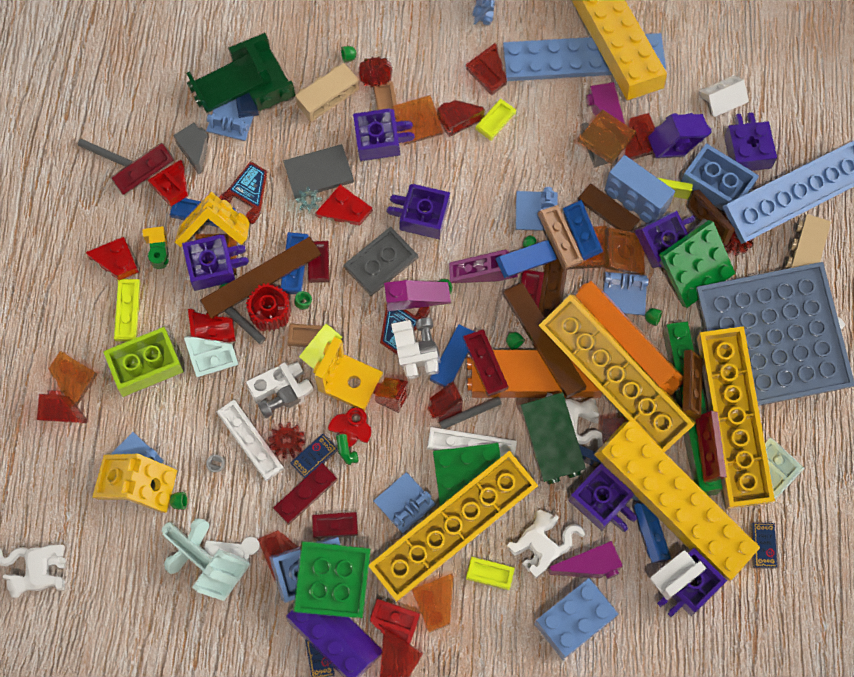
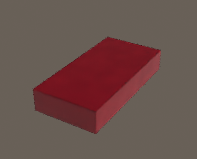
(319, 268)

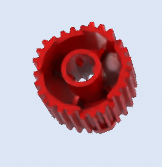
(271, 318)

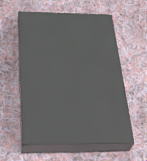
(318, 170)
(380, 261)

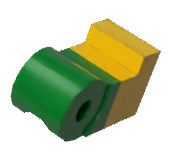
(158, 250)

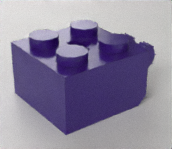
(378, 134)
(678, 135)
(751, 143)
(418, 200)
(652, 235)
(220, 269)
(616, 498)
(692, 597)

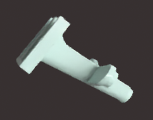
(219, 572)

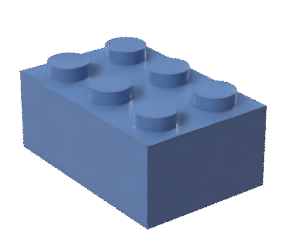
(719, 177)
(638, 190)
(286, 568)
(575, 618)

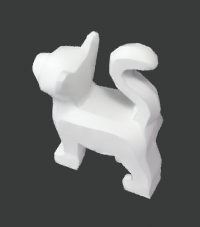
(588, 411)
(540, 545)
(37, 569)

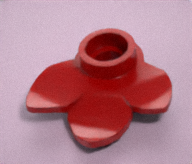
(354, 430)

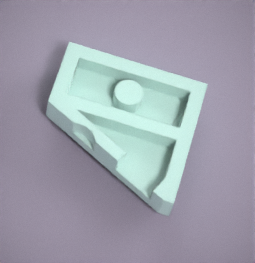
(210, 355)
(782, 466)

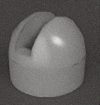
(215, 468)

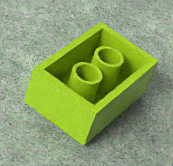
(143, 361)

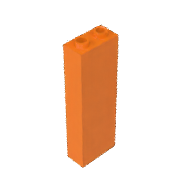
(630, 337)
(526, 377)

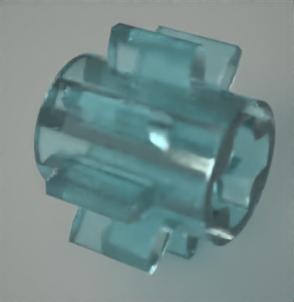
(314, 200)

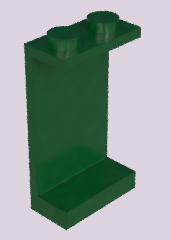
(230, 80)
(274, 91)
(553, 438)

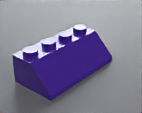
(338, 641)

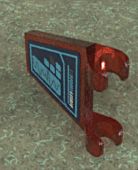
(249, 189)
(387, 335)

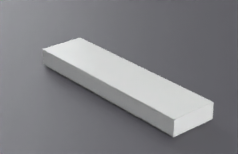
(448, 439)
(250, 440)

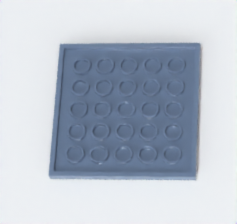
(788, 330)

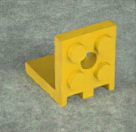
(220, 213)
(338, 369)
(134, 479)

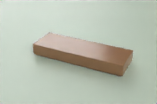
(560, 237)

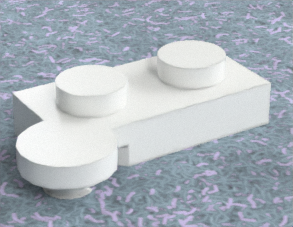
(249, 547)

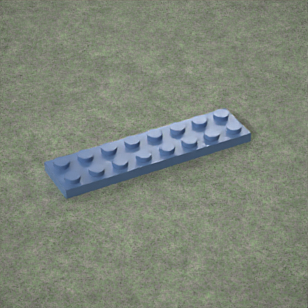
(561, 58)
(792, 194)

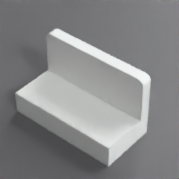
(725, 95)
(676, 574)

